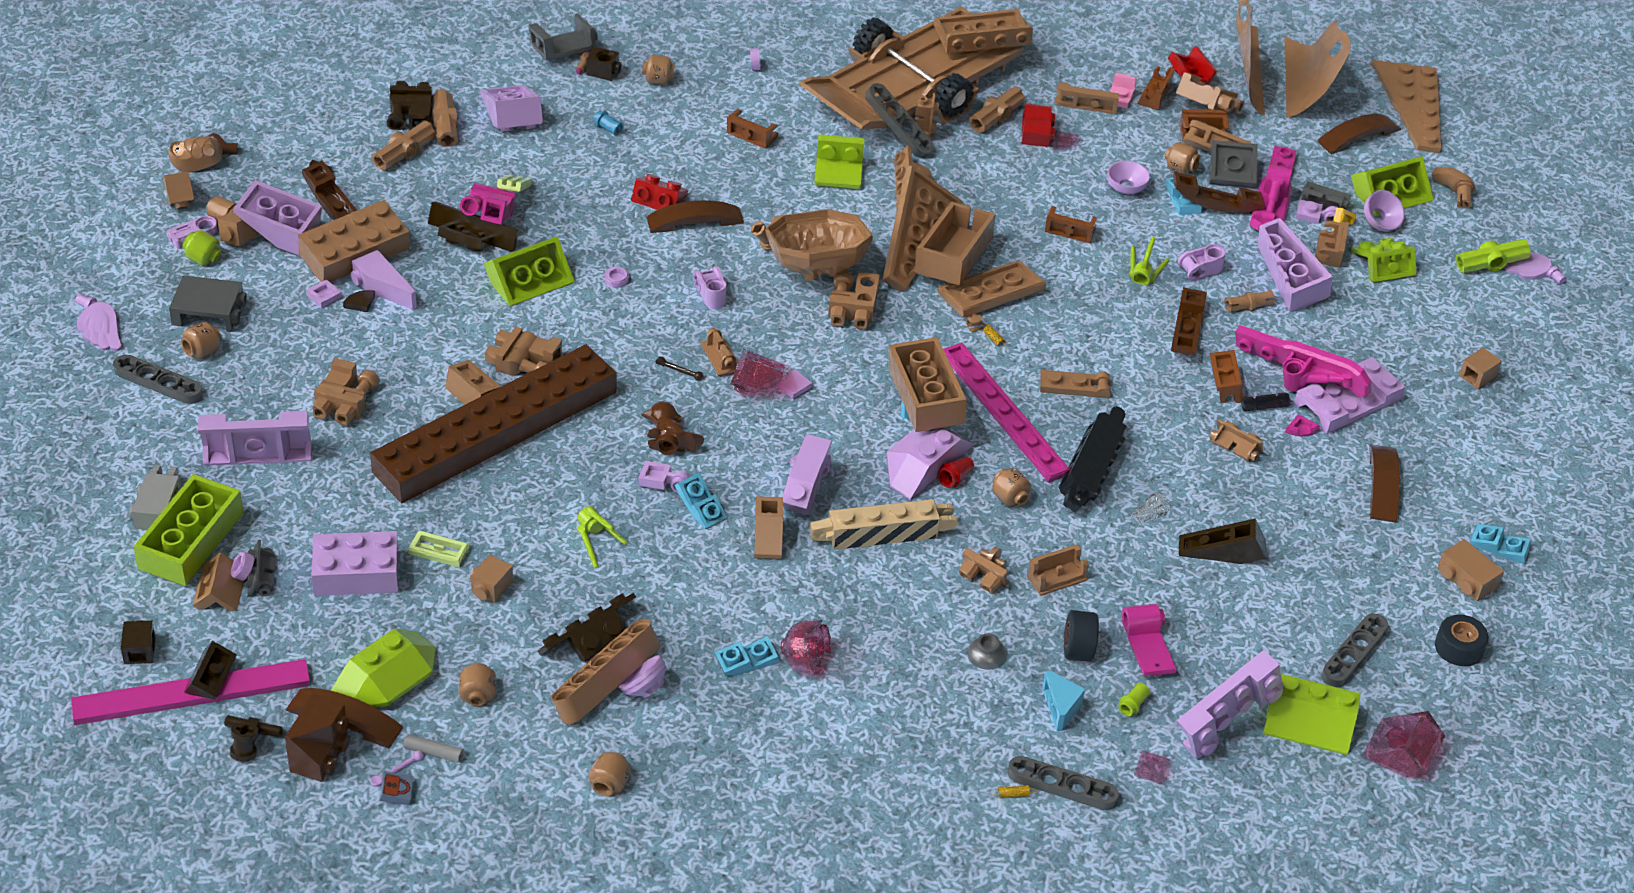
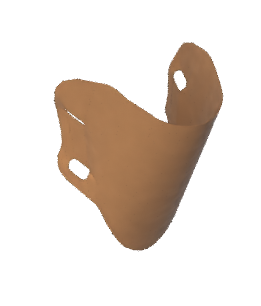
(1307, 67)

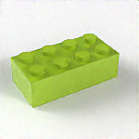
(188, 530)

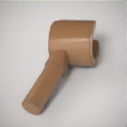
(973, 321)

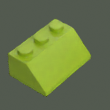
(1404, 179)
(529, 271)
(1313, 715)

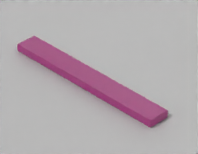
(1006, 413)
(171, 694)

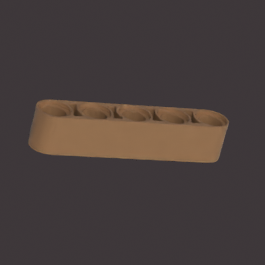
(605, 671)

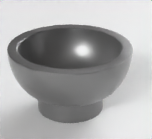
(987, 652)

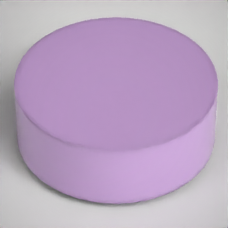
(755, 60)
(616, 277)
(242, 566)

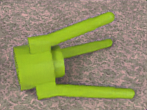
(1143, 272)
(593, 523)

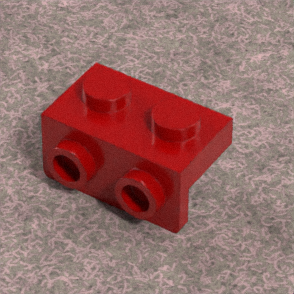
(1195, 63)
(656, 193)

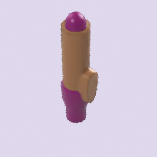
(582, 65)

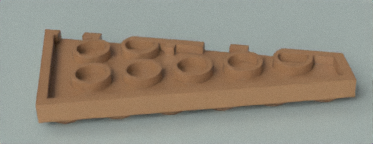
(1415, 98)
(918, 210)

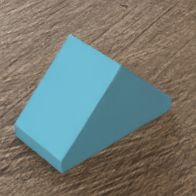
(1063, 698)

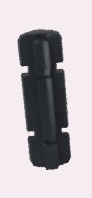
(1265, 402)

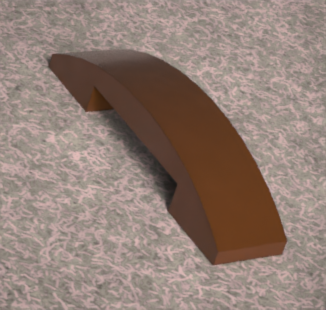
(1356, 129)
(325, 190)
(1244, 201)
(694, 212)
(1188, 321)
(1385, 483)
(362, 717)

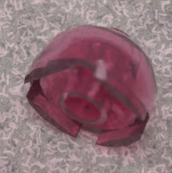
(806, 642)

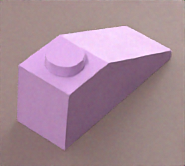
(377, 274)
(806, 475)

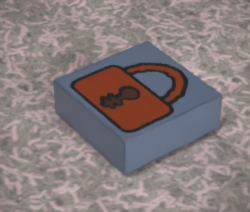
(396, 788)

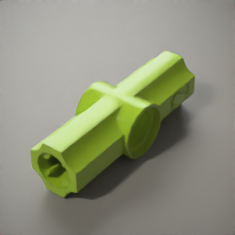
(1493, 255)

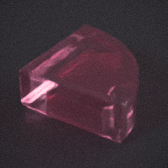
(1064, 140)

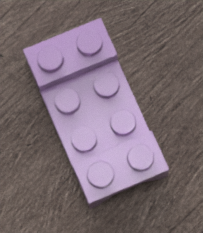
(1340, 406)
(255, 440)
(1256, 681)

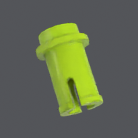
(1130, 703)

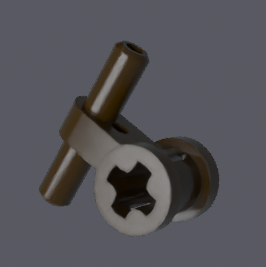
(245, 733)

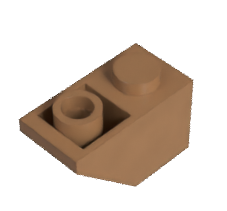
(768, 527)

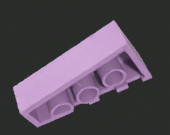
(1292, 266)

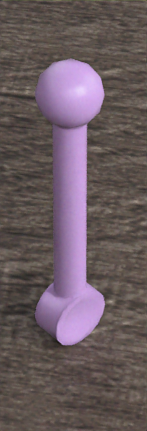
(417, 756)

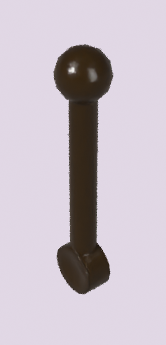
(697, 375)

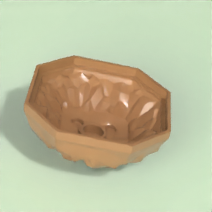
(819, 242)

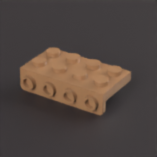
(983, 31)

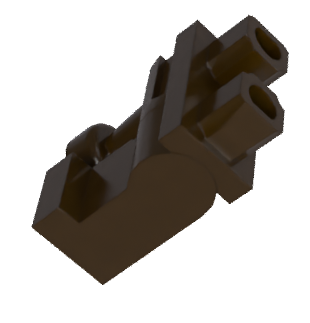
(412, 100)

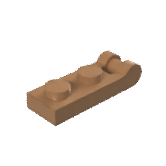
(1086, 98)
(1210, 134)
(1075, 383)

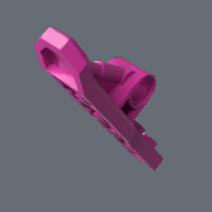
(1275, 187)
(1304, 363)

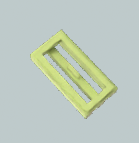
(514, 184)
(436, 551)

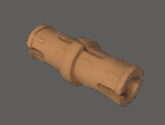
(1249, 301)

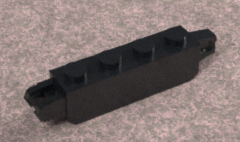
(1092, 458)

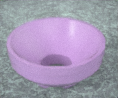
(1128, 172)
(1388, 206)
(646, 678)

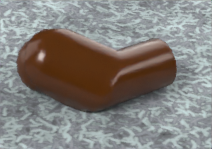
(227, 148)

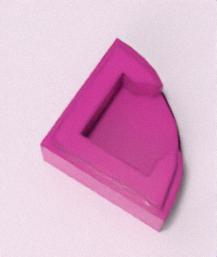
(1302, 426)

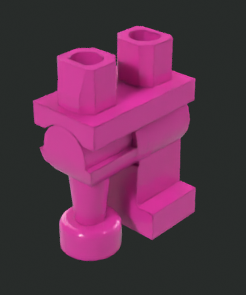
(494, 203)

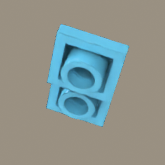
(1181, 203)
(700, 503)
(1494, 541)
(739, 659)

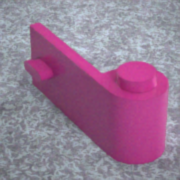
(1143, 630)

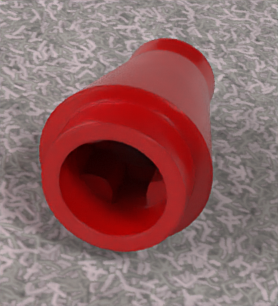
(954, 472)

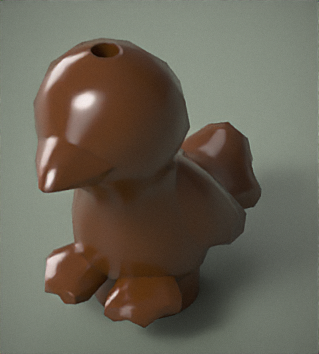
(668, 433)

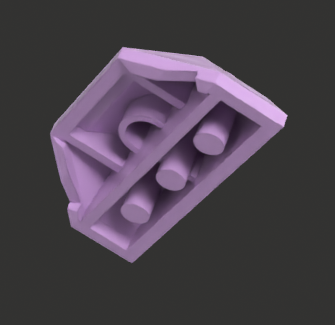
(918, 458)

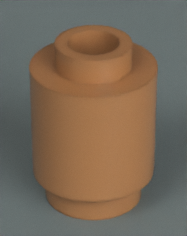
(219, 207)

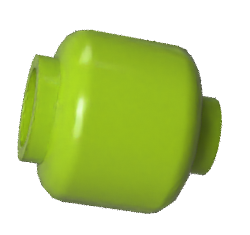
(201, 247)

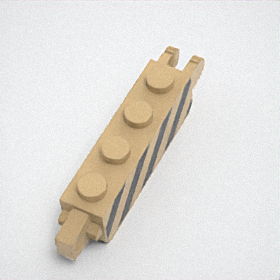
(884, 524)

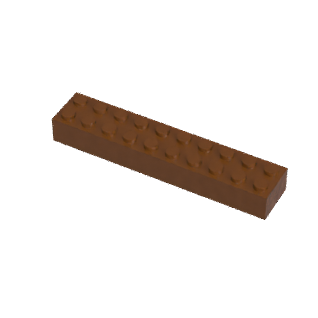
(492, 423)

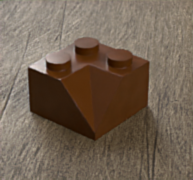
(317, 738)

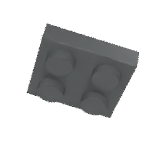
(1233, 164)

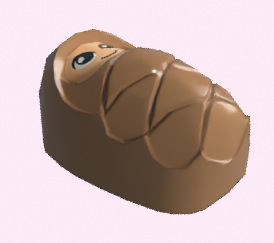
(195, 153)

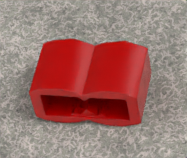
(1037, 125)

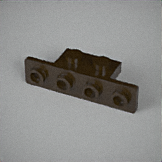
(471, 230)
(593, 634)

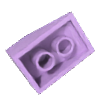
(512, 107)
(278, 215)

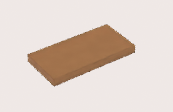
(992, 288)

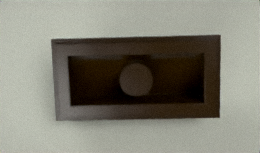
(210, 671)

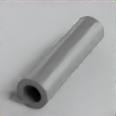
(433, 748)

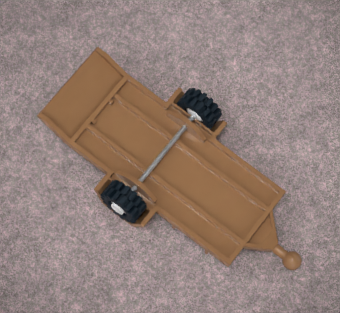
(908, 69)

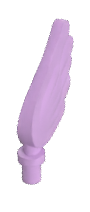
(1535, 268)
(98, 323)

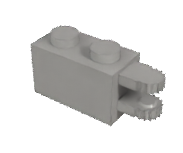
(154, 496)

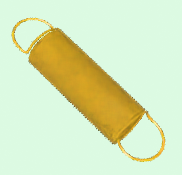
(993, 335)
(1014, 791)

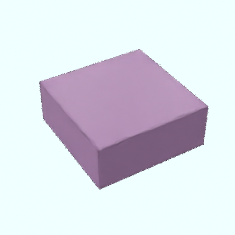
(324, 293)
(795, 384)

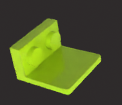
(839, 161)
(1387, 259)

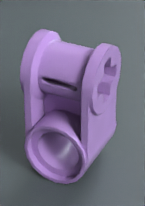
(1204, 261)
(711, 287)

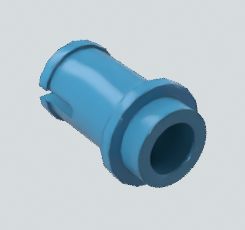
(607, 122)

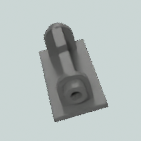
(1325, 196)
(258, 579)

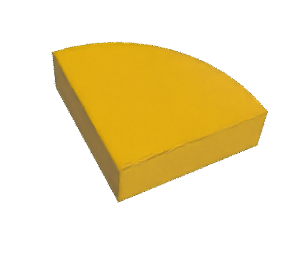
(1343, 215)

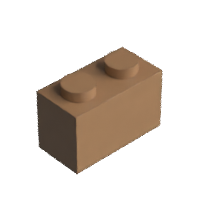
(1470, 570)

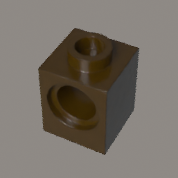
(603, 64)
(138, 642)

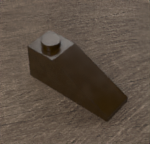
(1228, 543)

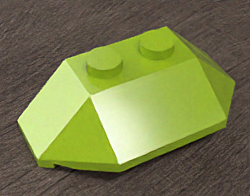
(387, 668)

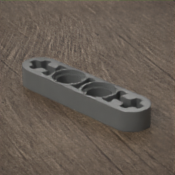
(902, 118)
(159, 377)
(1355, 651)
(1064, 779)

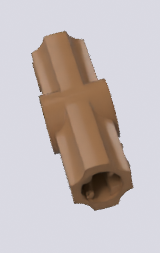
(997, 109)
(444, 118)
(403, 145)

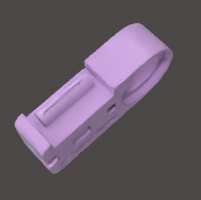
(179, 233)

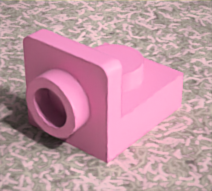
(1125, 87)

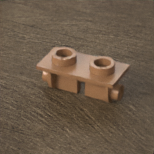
(927, 108)
(719, 353)
(1229, 434)

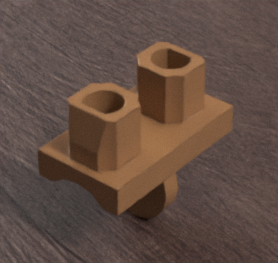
(987, 564)

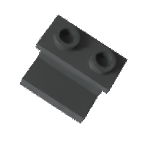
(564, 44)
(209, 299)

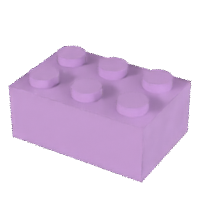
(355, 563)

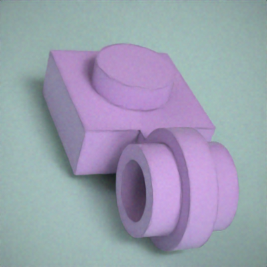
(1312, 212)
(658, 475)

